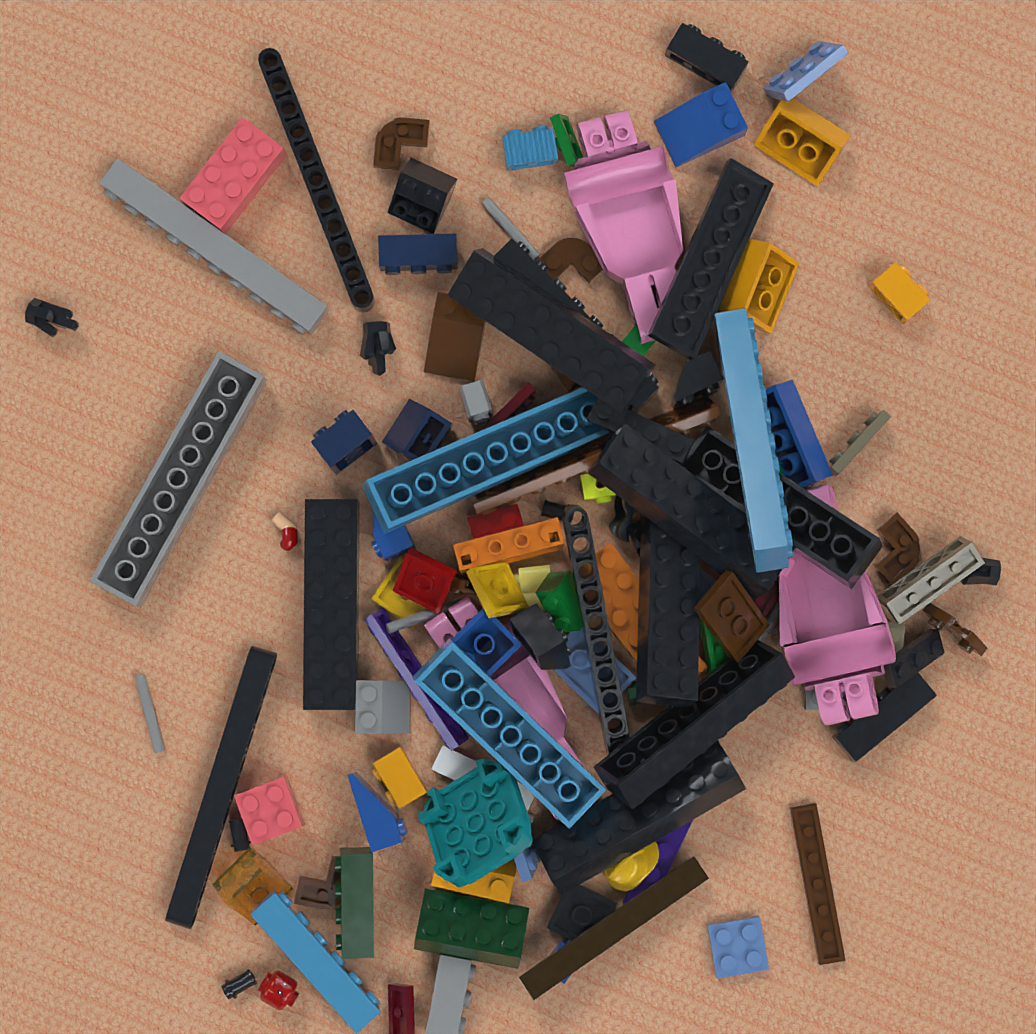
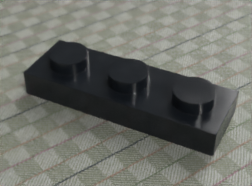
(914, 658)

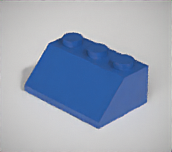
(486, 642)

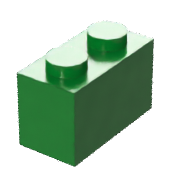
(559, 598)

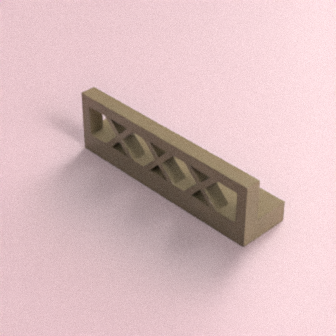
(931, 579)

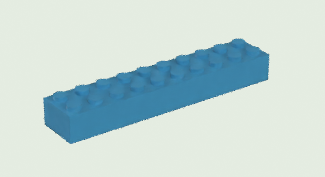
(754, 441)
(483, 460)

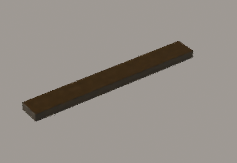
(613, 928)

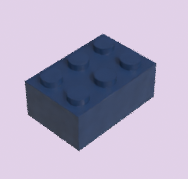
(343, 441)

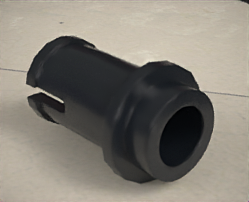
(555, 510)
(239, 835)
(238, 984)

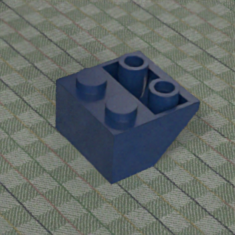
(417, 431)

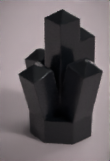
(44, 314)
(376, 344)
(986, 574)

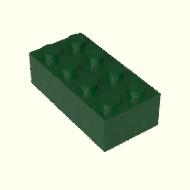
(471, 928)

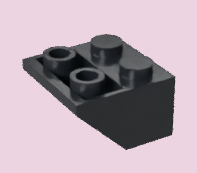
(422, 195)
(697, 378)
(541, 638)

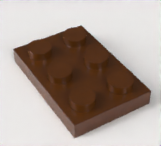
(731, 616)

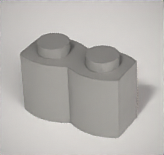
(476, 402)

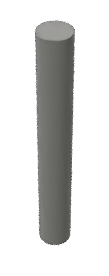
(509, 227)
(416, 618)
(149, 713)

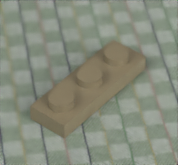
(858, 441)

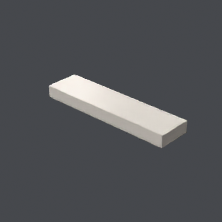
(456, 765)

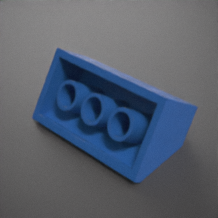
(794, 436)

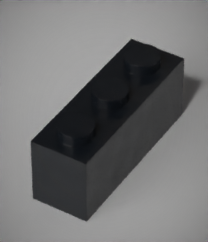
(706, 56)

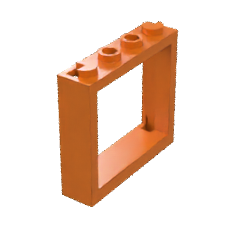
(510, 545)

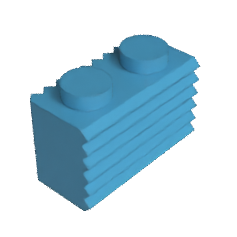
(530, 148)

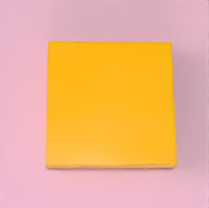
(497, 589)
(393, 602)

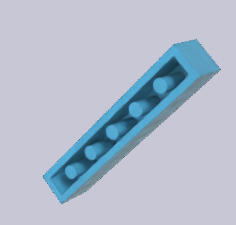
(316, 961)

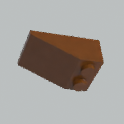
(454, 340)

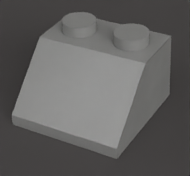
(382, 707)

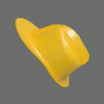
(633, 869)

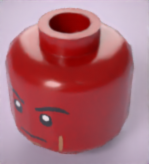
(278, 990)

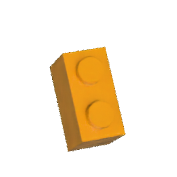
(900, 292)
(399, 777)

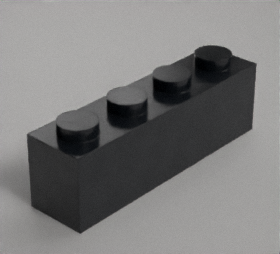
(894, 707)

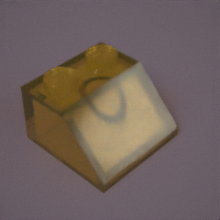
(249, 882)

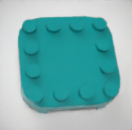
(476, 823)

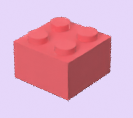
(269, 810)

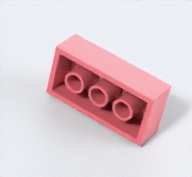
(233, 175)

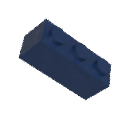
(417, 253)

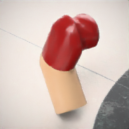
(289, 531)

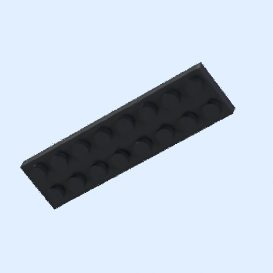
(710, 259)

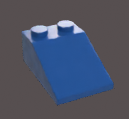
(701, 125)
(392, 543)
(378, 818)

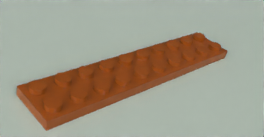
(580, 461)

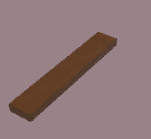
(817, 884)

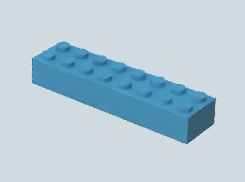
(509, 733)

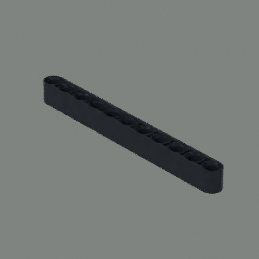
(310, 169)
(599, 633)
(221, 787)

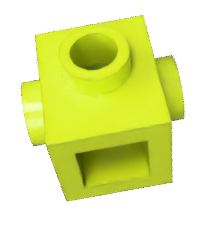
(591, 492)

